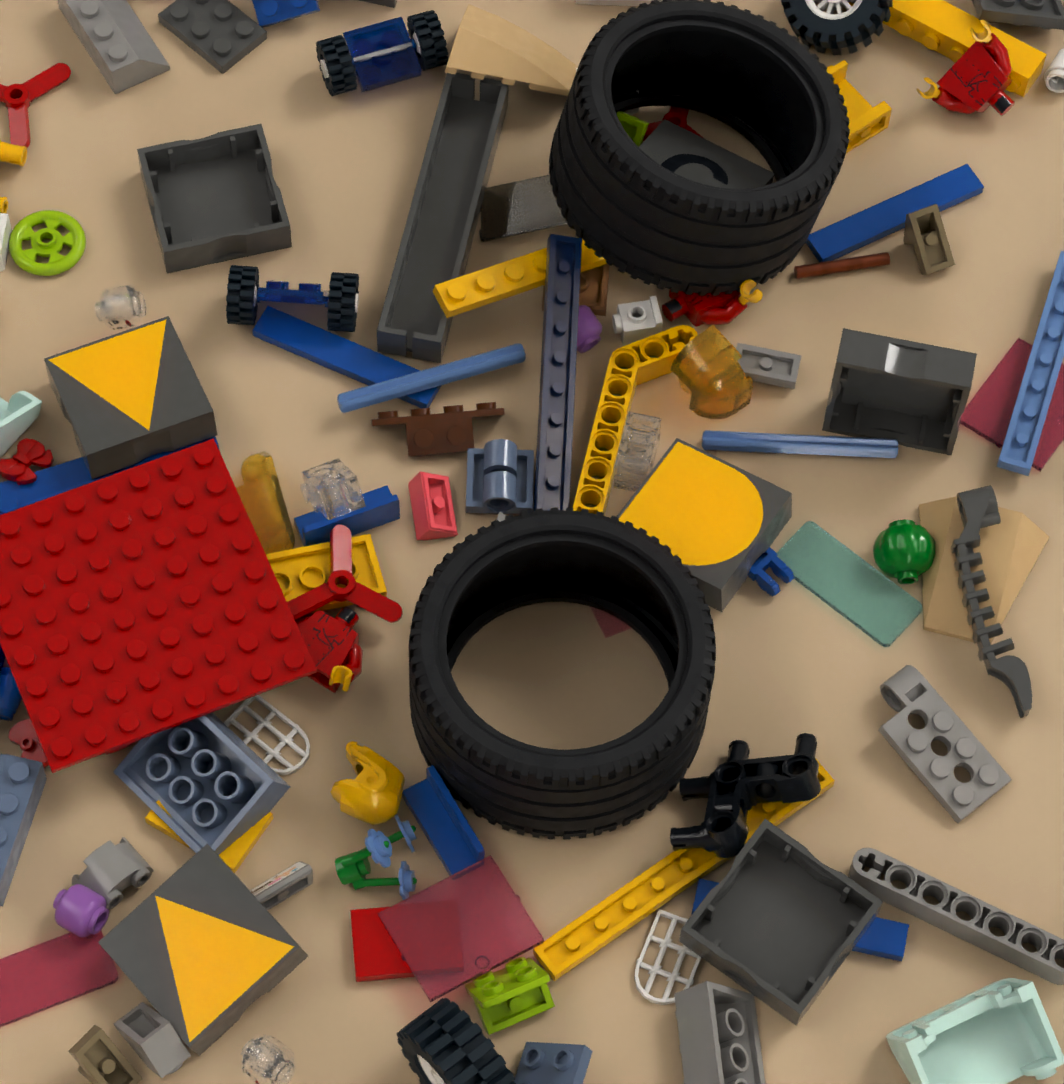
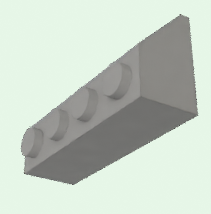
(115, 41)
(718, 1035)

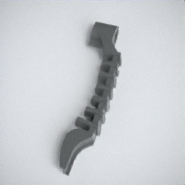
(980, 510)

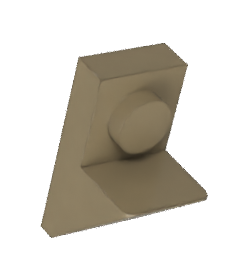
(928, 236)
(102, 1061)

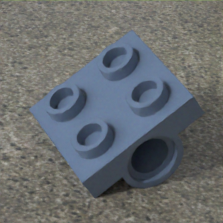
(499, 478)
(553, 1063)

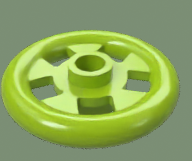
(57, 263)

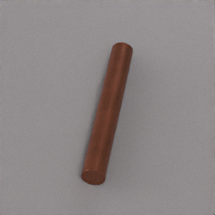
(842, 265)

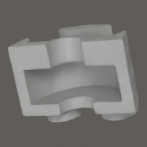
(112, 870)

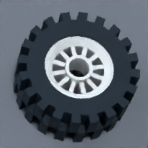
(839, 29)
(451, 1048)

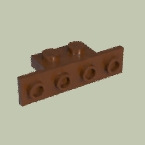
(438, 432)

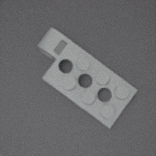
(912, 694)

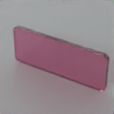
(52, 975)

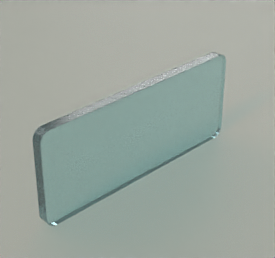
(849, 584)

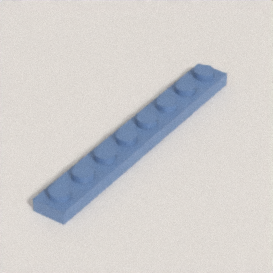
(1038, 382)

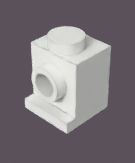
(637, 320)

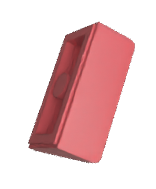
(432, 506)

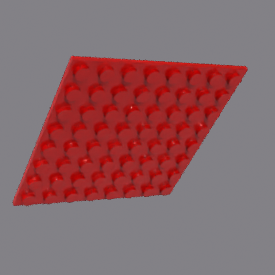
(140, 606)

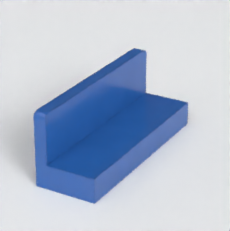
(379, 509)
(443, 823)

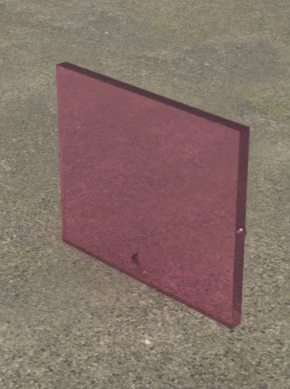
(994, 403)
(460, 928)

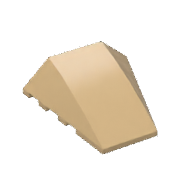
(504, 50)
(1007, 554)

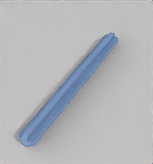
(431, 378)
(800, 444)

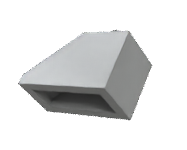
(153, 1039)

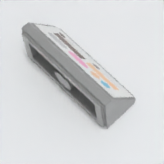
(283, 885)

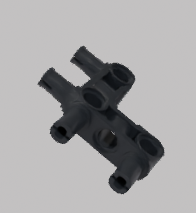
(744, 784)

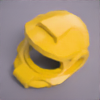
(374, 792)

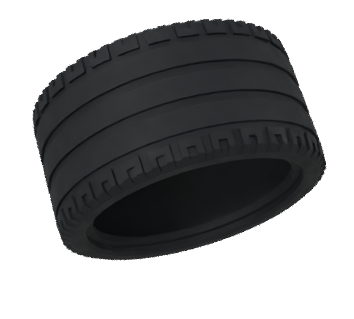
(731, 70)
(573, 561)

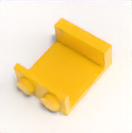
(863, 118)

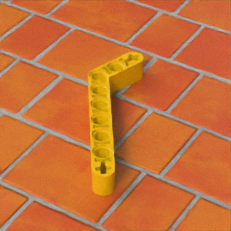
(620, 381)

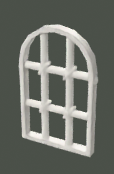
(283, 739)
(656, 969)

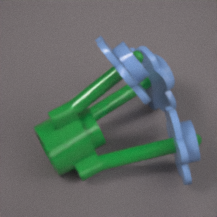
(355, 866)

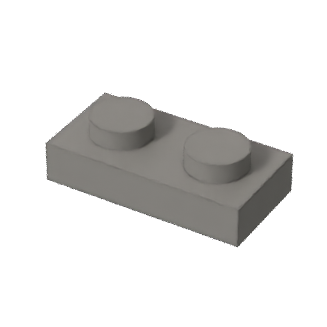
(769, 365)

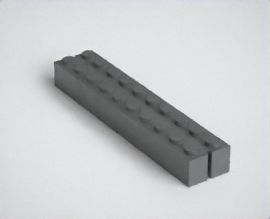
(442, 216)

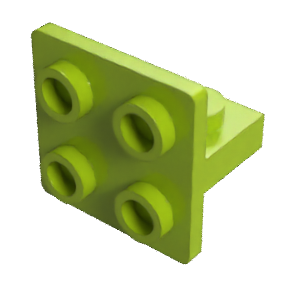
(511, 994)

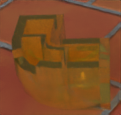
(712, 375)

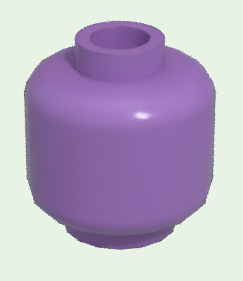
(588, 329)
(80, 910)

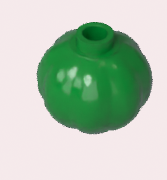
(904, 551)

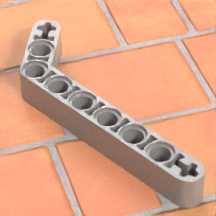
(954, 900)

